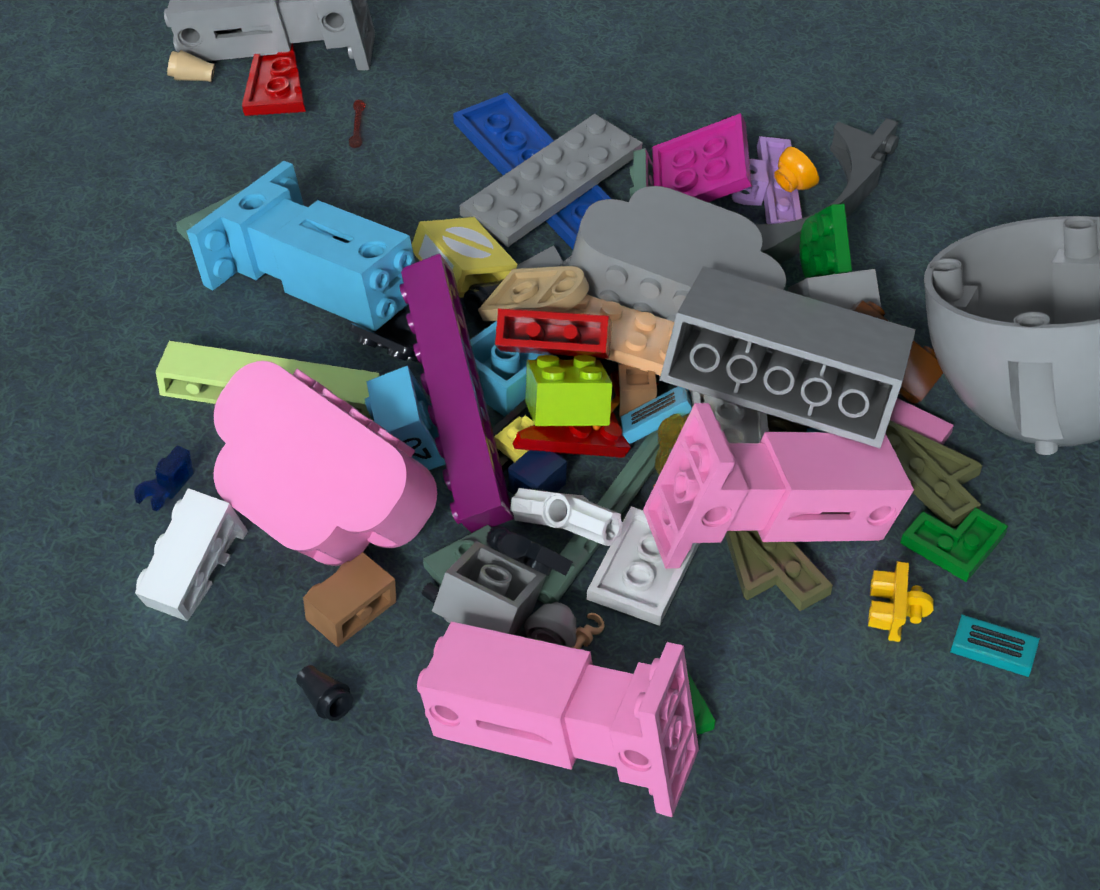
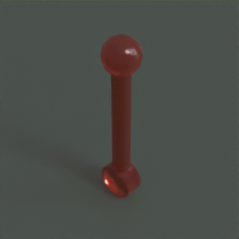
(355, 141)

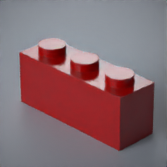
(553, 333)

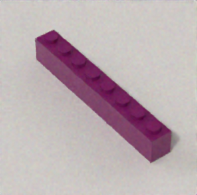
(455, 395)

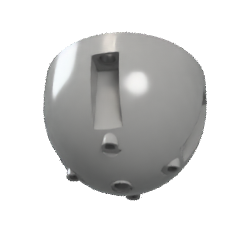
(1021, 327)

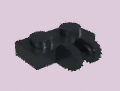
(527, 551)

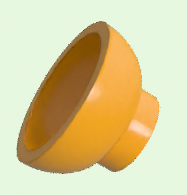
(795, 171)

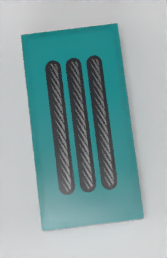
(995, 645)

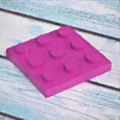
(705, 161)

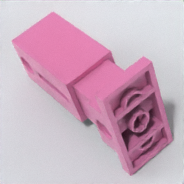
(782, 487)
(560, 707)

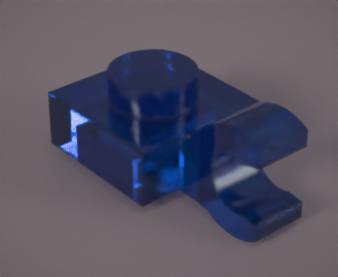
(171, 476)

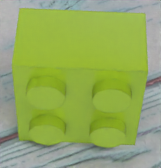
(568, 391)

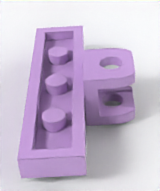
(778, 203)

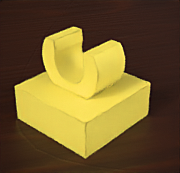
(506, 437)

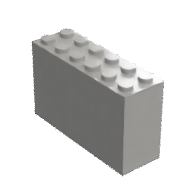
(788, 356)

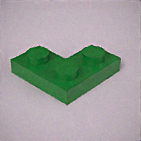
(955, 550)

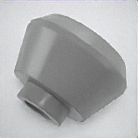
(552, 624)

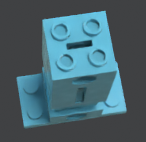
(314, 250)

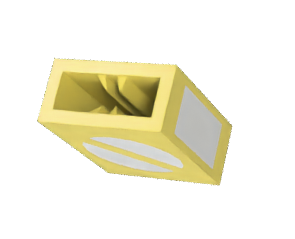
(466, 249)

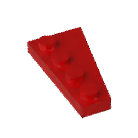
(273, 85)

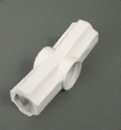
(581, 518)

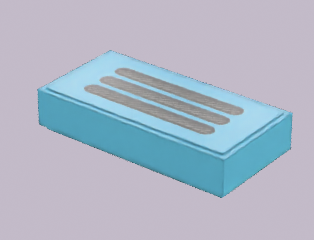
(649, 416)

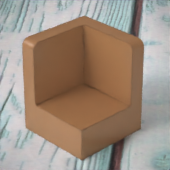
(635, 388)

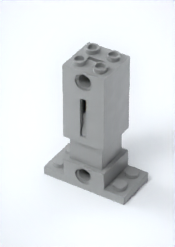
(264, 27)

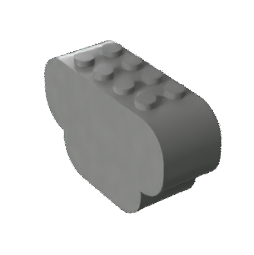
(658, 242)

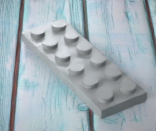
(551, 179)

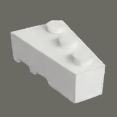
(188, 554)

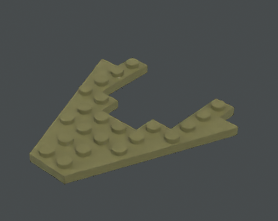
(936, 480)

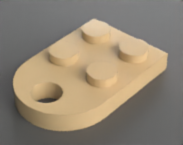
(537, 290)

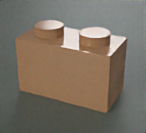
(349, 599)

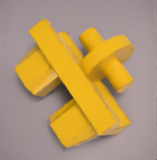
(902, 603)

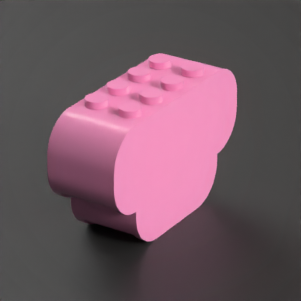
(315, 467)

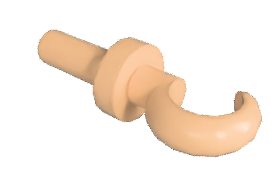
(585, 635)

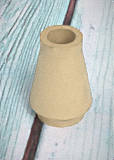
(189, 67)

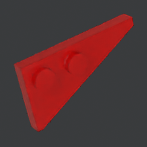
(582, 440)

